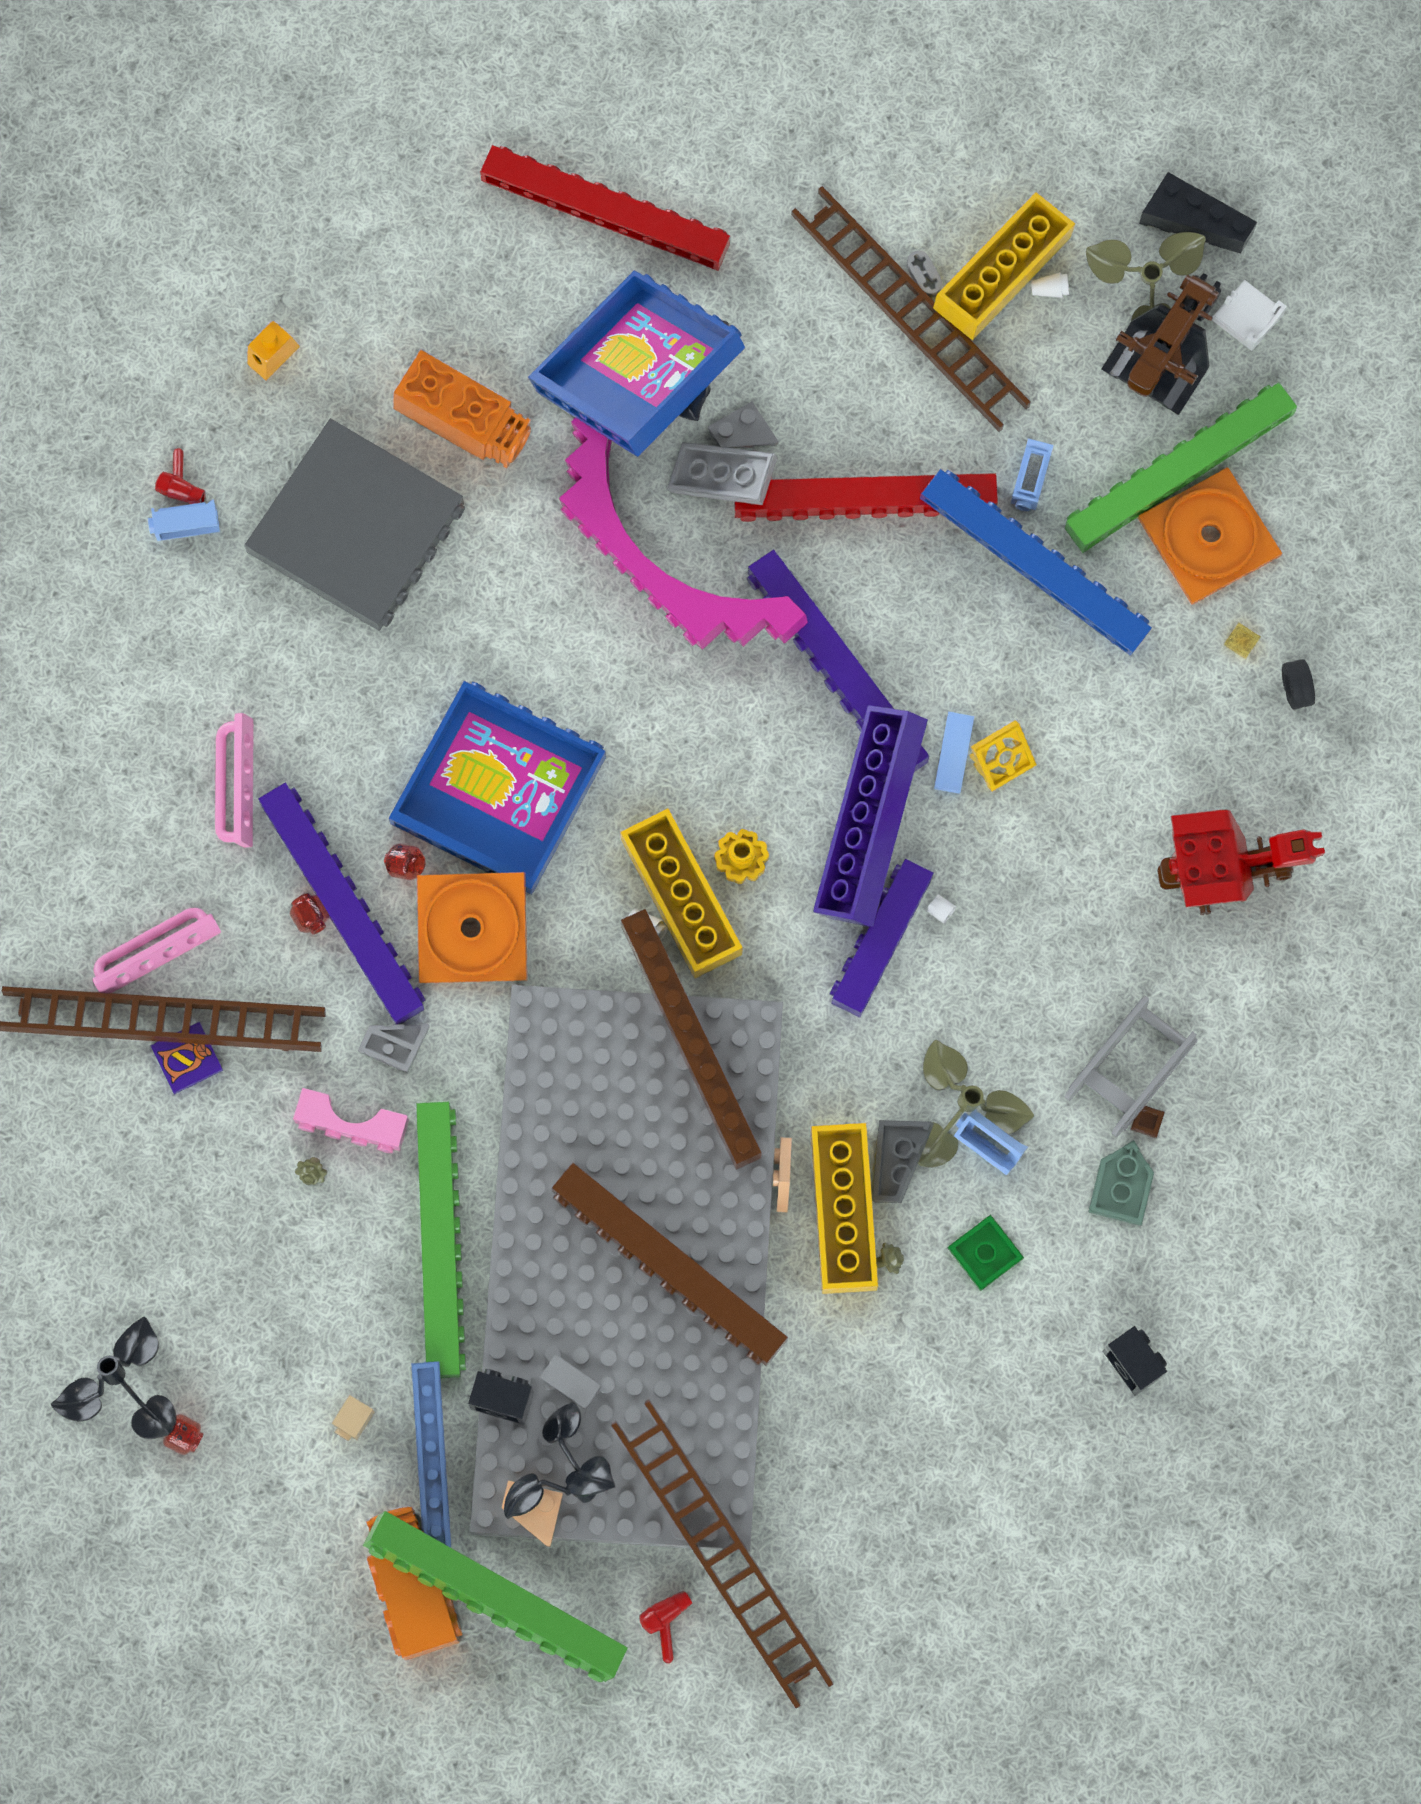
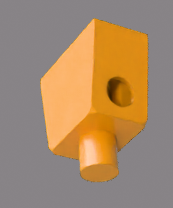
(272, 347)

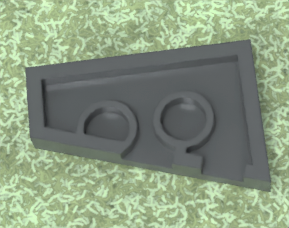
(897, 1157)

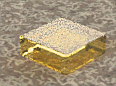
(1242, 640)

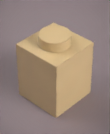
(352, 1419)

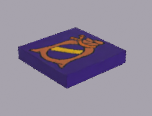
(185, 1062)

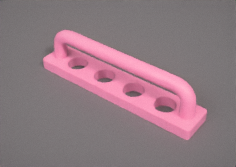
(243, 781)
(107, 980)

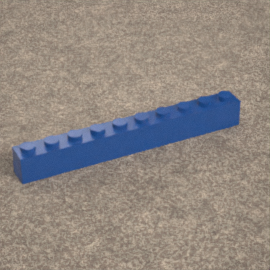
(1036, 562)

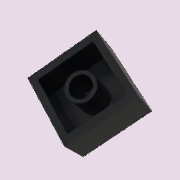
(1135, 1360)
(501, 1396)

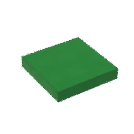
(985, 1252)

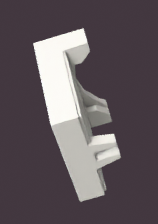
(1248, 314)

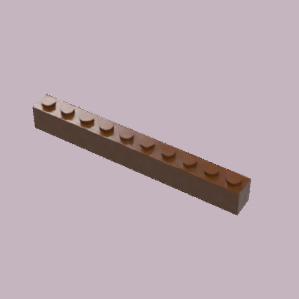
(691, 1039)
(669, 1264)

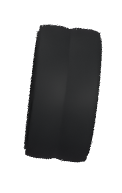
(1298, 684)

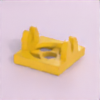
(1025, 762)

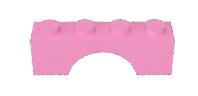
(384, 1129)

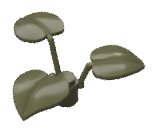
(1180, 251)
(948, 1067)

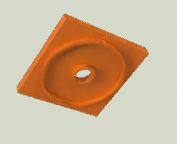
(1204, 565)
(500, 946)

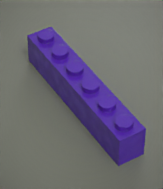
(882, 939)

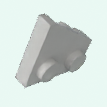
(743, 429)
(394, 1044)

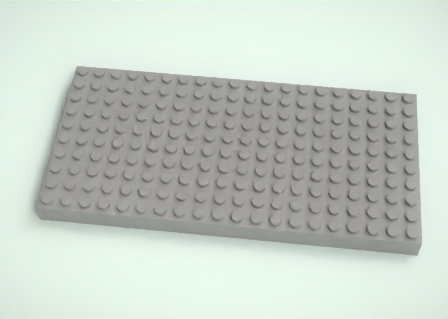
(608, 1090)

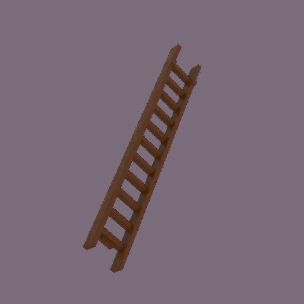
(904, 279)
(158, 1035)
(799, 1638)

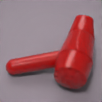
(175, 486)
(659, 1618)

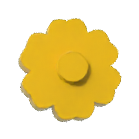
(741, 856)

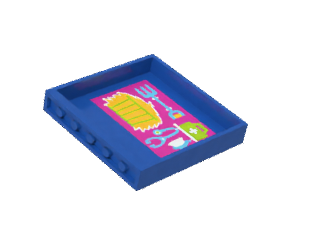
(637, 362)
(498, 785)

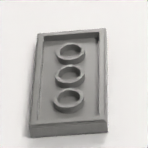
(722, 473)

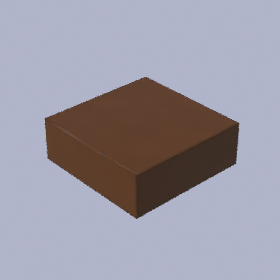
(1148, 1122)

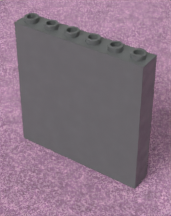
(355, 525)

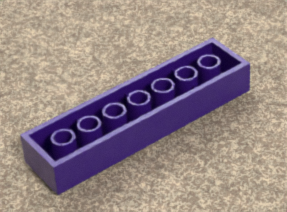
(870, 815)

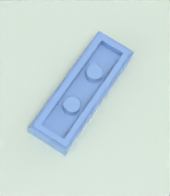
(954, 752)

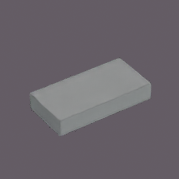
(570, 1382)

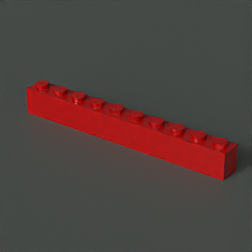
(605, 207)
(854, 497)

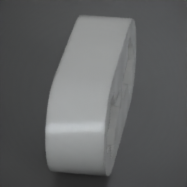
(929, 271)

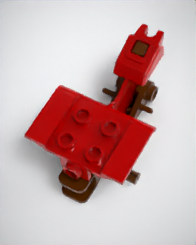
(1214, 860)

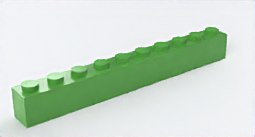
(1179, 467)
(439, 1237)
(495, 1597)

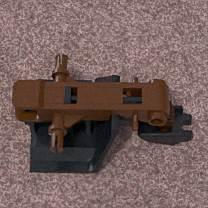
(1164, 349)

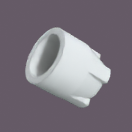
(941, 908)

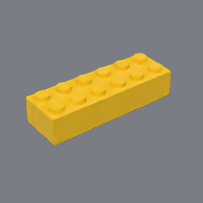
(1004, 266)
(681, 893)
(844, 1208)

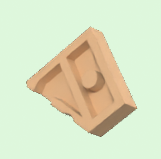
(781, 1177)
(543, 1518)

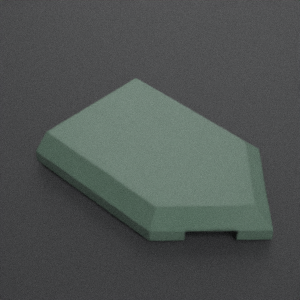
(1122, 1186)

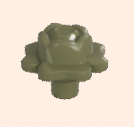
(311, 1171)
(890, 1258)

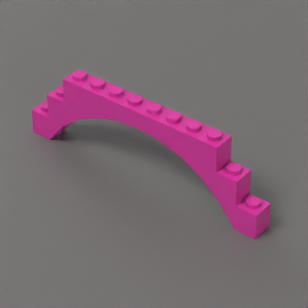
(694, 611)

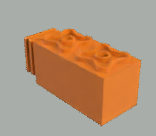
(461, 410)
(417, 1614)

